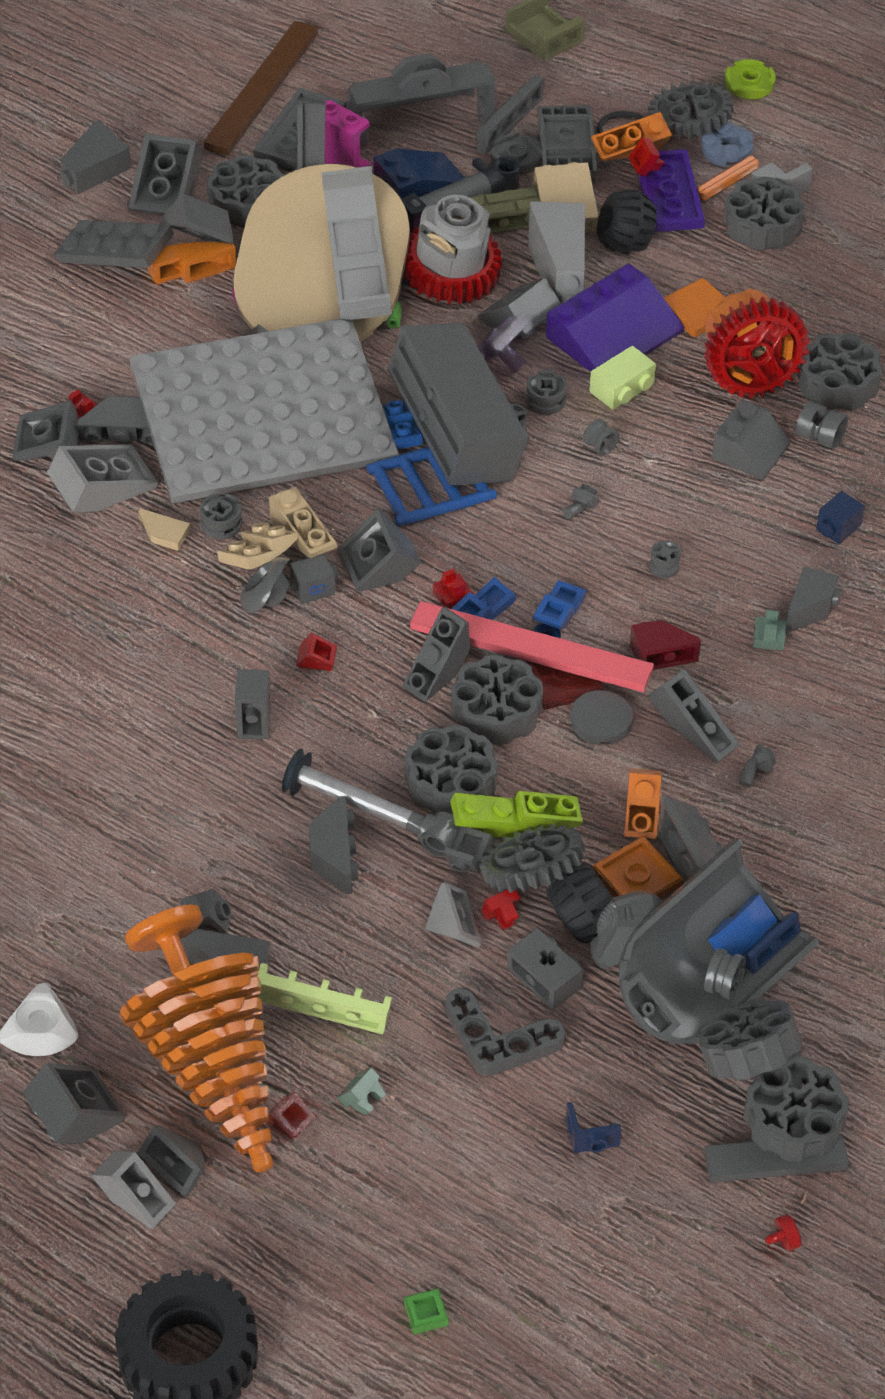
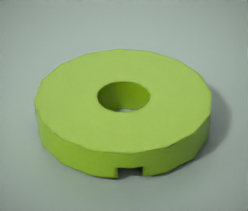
(761, 85)

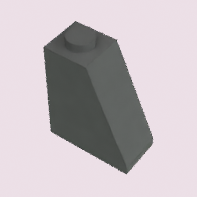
(94, 159)

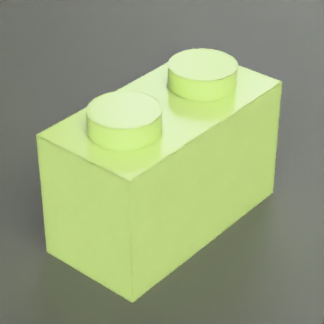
(622, 377)

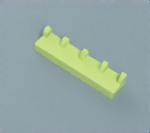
(323, 1002)

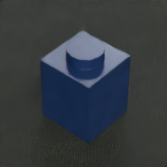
(840, 517)

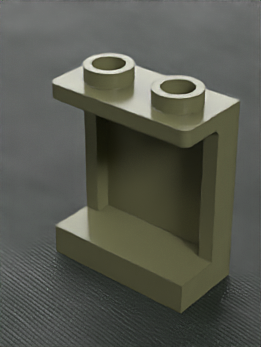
(543, 28)

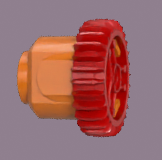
(754, 343)

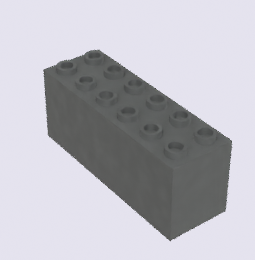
(457, 404)

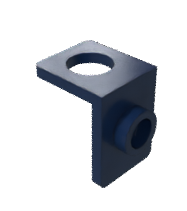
(591, 1139)

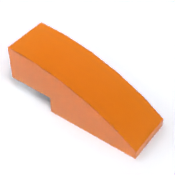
(192, 261)

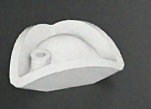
(39, 1025)

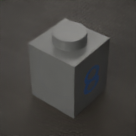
(313, 578)

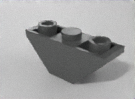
(117, 420)
(439, 656)
(333, 846)

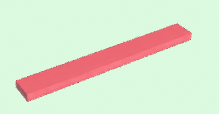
(544, 649)

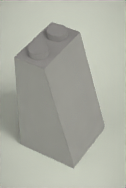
(558, 245)

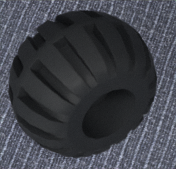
(626, 221)
(579, 901)

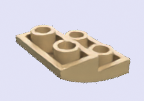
(257, 546)

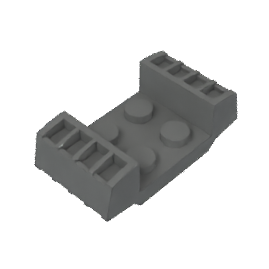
(567, 136)

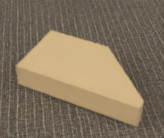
(164, 529)

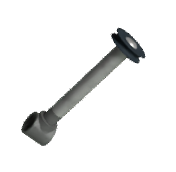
(433, 830)

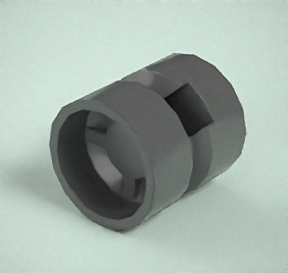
(831, 428)

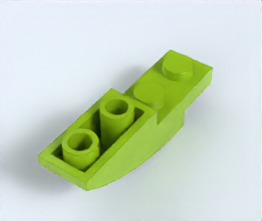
(507, 815)

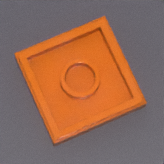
(693, 304)
(638, 869)

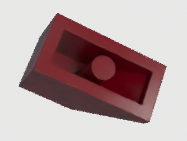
(663, 644)

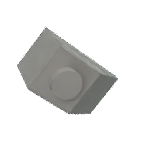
(133, 1187)

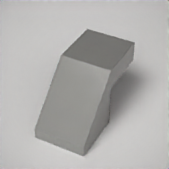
(799, 177)

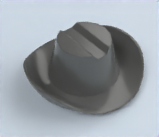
(266, 586)

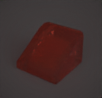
(291, 1115)

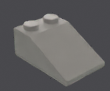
(99, 475)

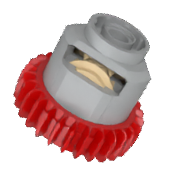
(453, 252)

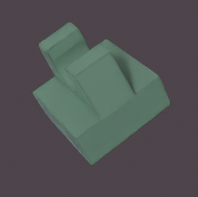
(769, 632)
(357, 1090)

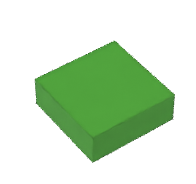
(426, 1311)

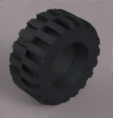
(181, 1302)

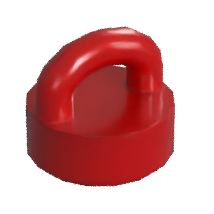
(786, 1233)

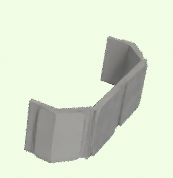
(356, 243)

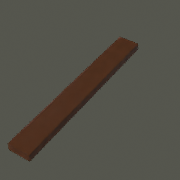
(260, 88)

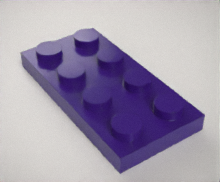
(674, 193)

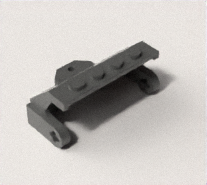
(424, 83)

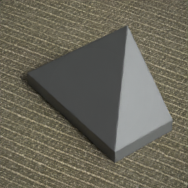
(174, 1158)

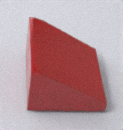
(316, 653)

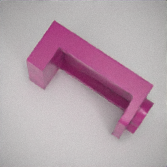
(343, 136)

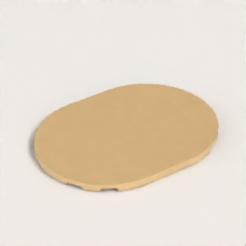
(286, 255)

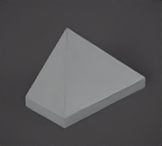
(453, 916)

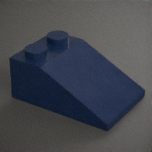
(415, 171)

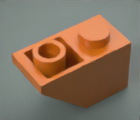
(642, 803)

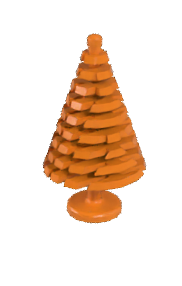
(206, 1028)

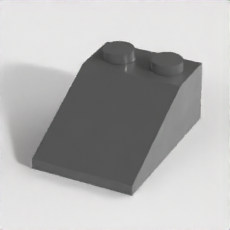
(164, 172)

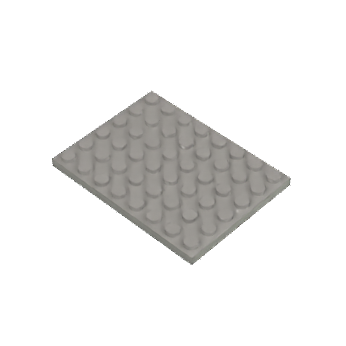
(262, 409)

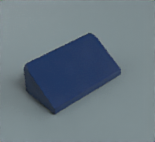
(772, 942)

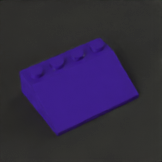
(612, 317)

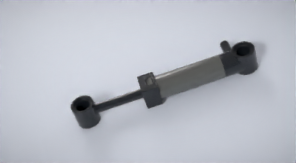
(489, 180)

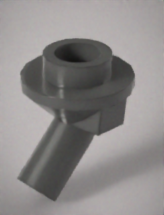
(583, 497)
(762, 759)

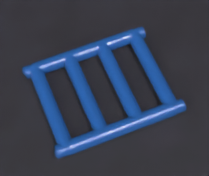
(429, 508)

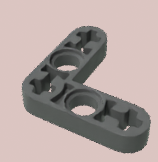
(491, 1044)

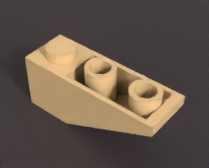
(296, 515)

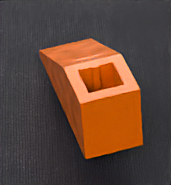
(621, 141)

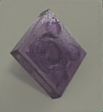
(498, 342)

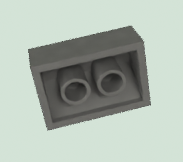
(685, 837)

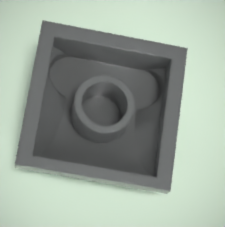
(45, 430)

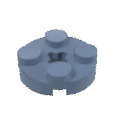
(738, 145)

